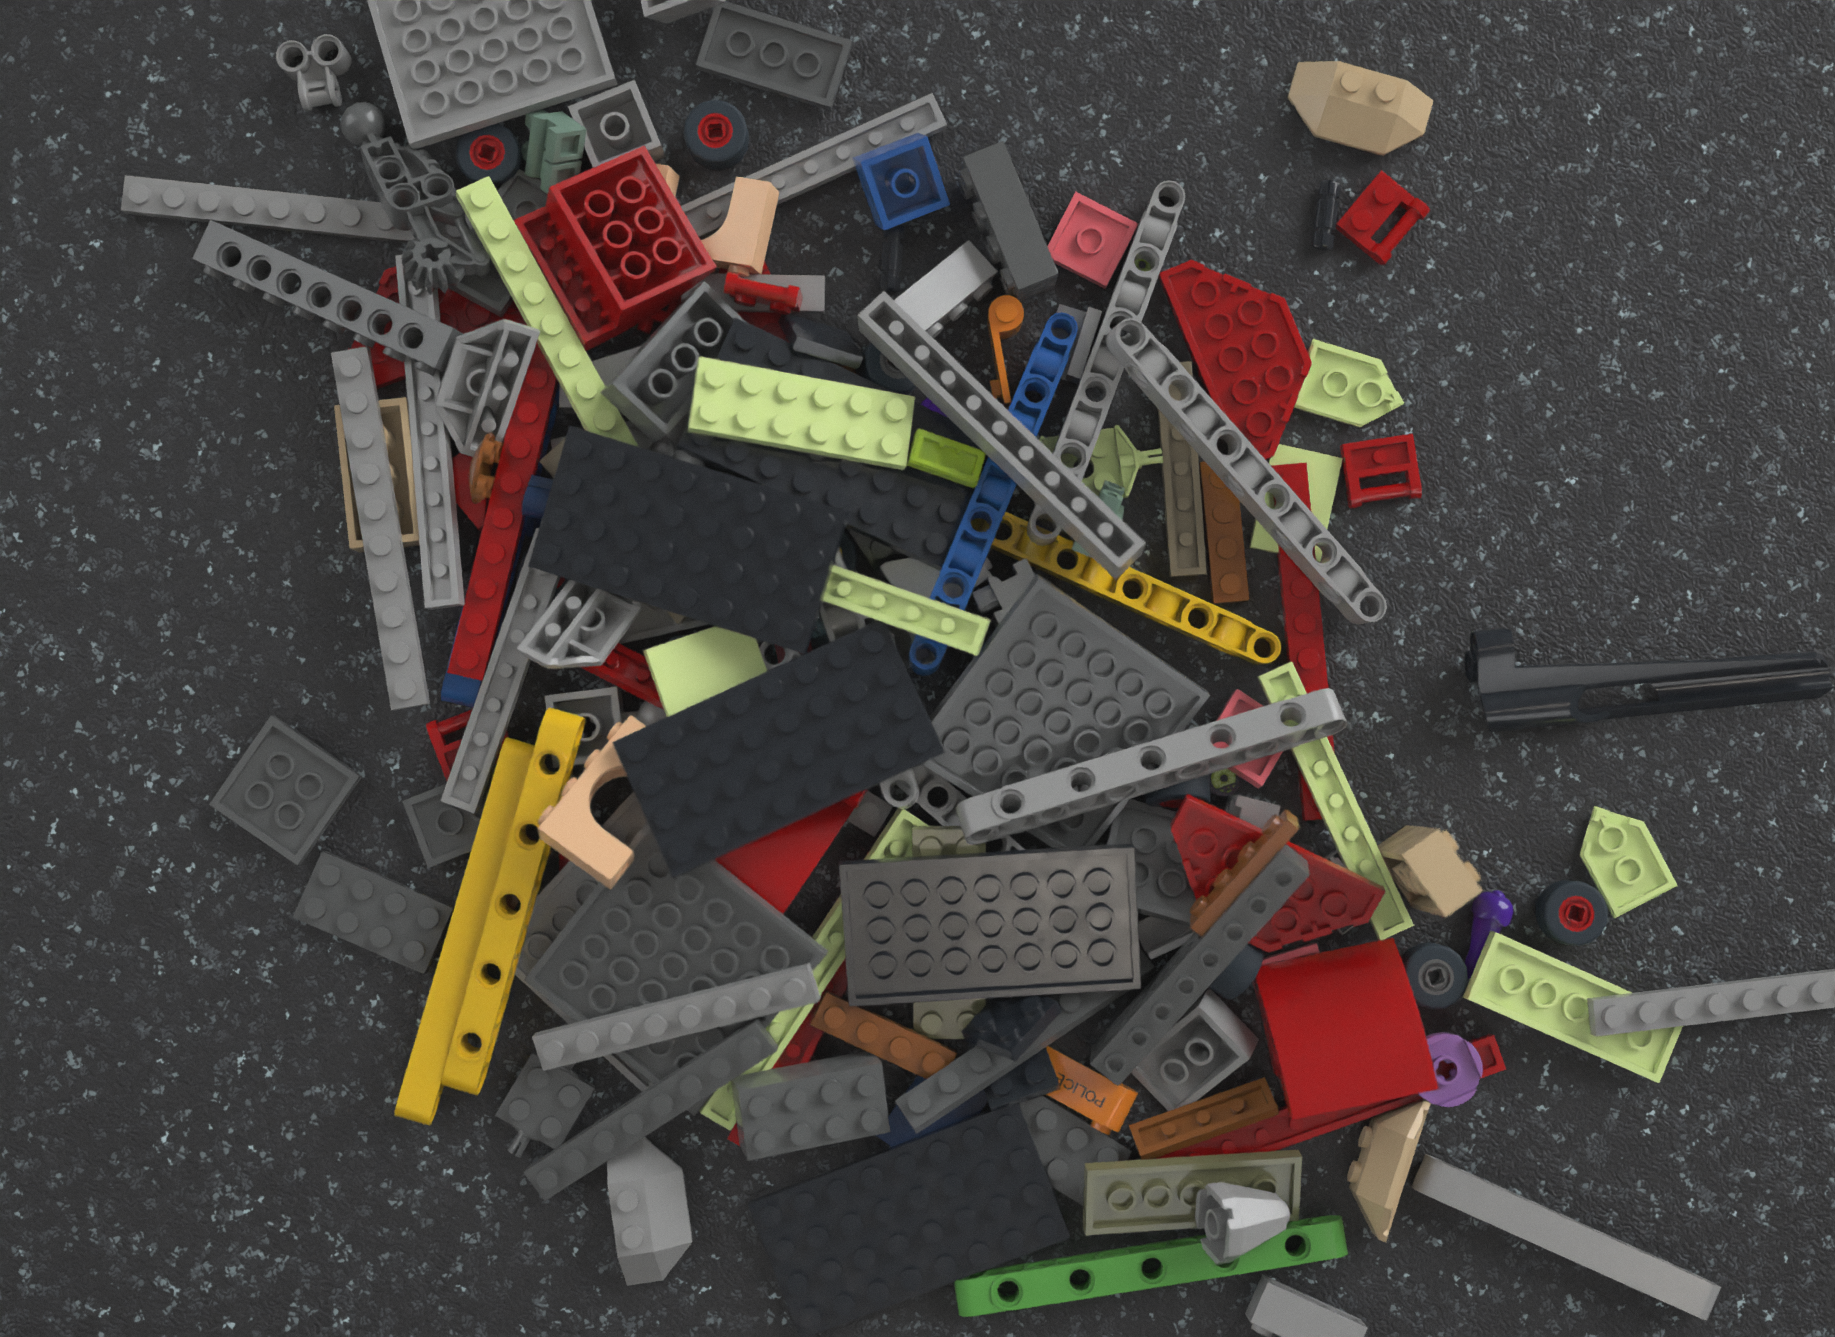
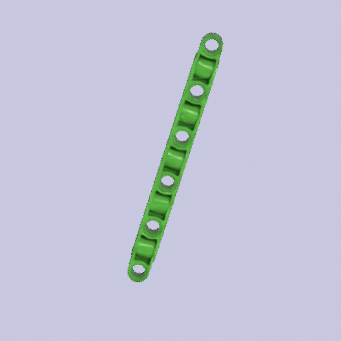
(1120, 1268)

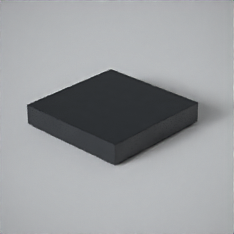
(820, 340)

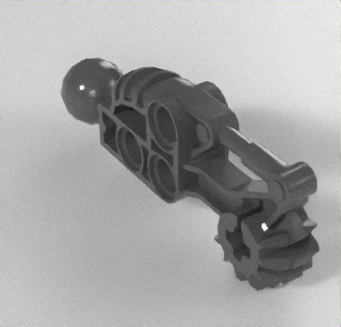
(415, 183)

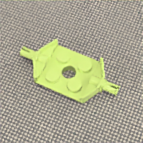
(1112, 459)

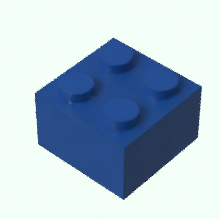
(901, 181)

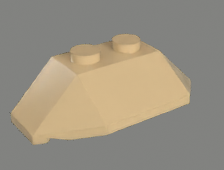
(1358, 106)
(1385, 1163)

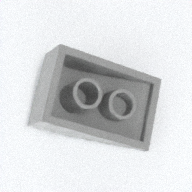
(1196, 1053)

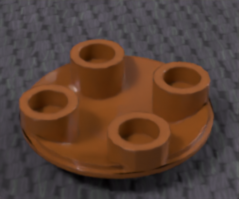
(481, 467)

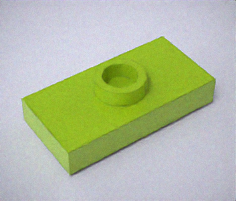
(946, 458)

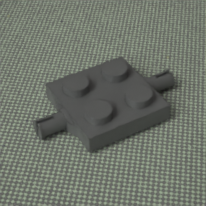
(543, 1104)

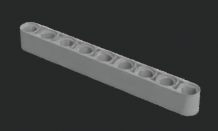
(1566, 1237)

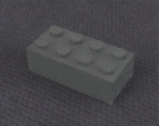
(1008, 222)
(660, 377)
(810, 1104)

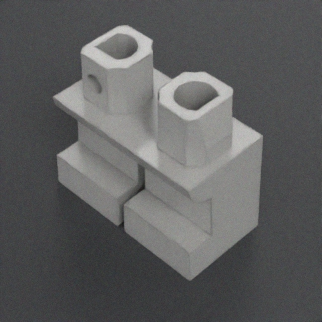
(1004, 593)

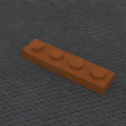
(1223, 539)
(1251, 862)
(881, 1036)
(1204, 1119)

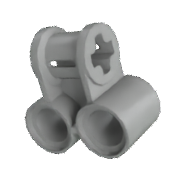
(315, 76)

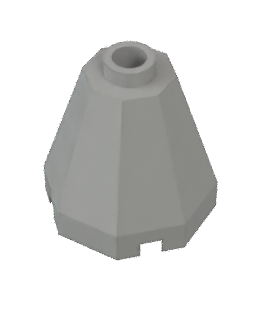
(1237, 1219)

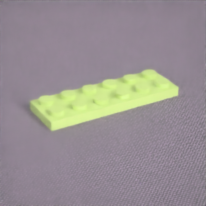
(801, 413)
(1554, 1001)

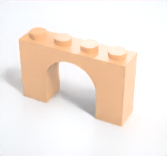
(745, 234)
(570, 824)

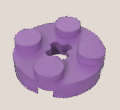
(1464, 1075)

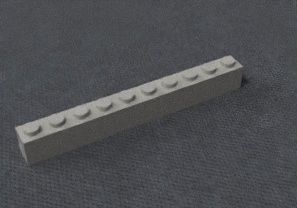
(1000, 435)

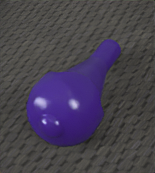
(1490, 913)

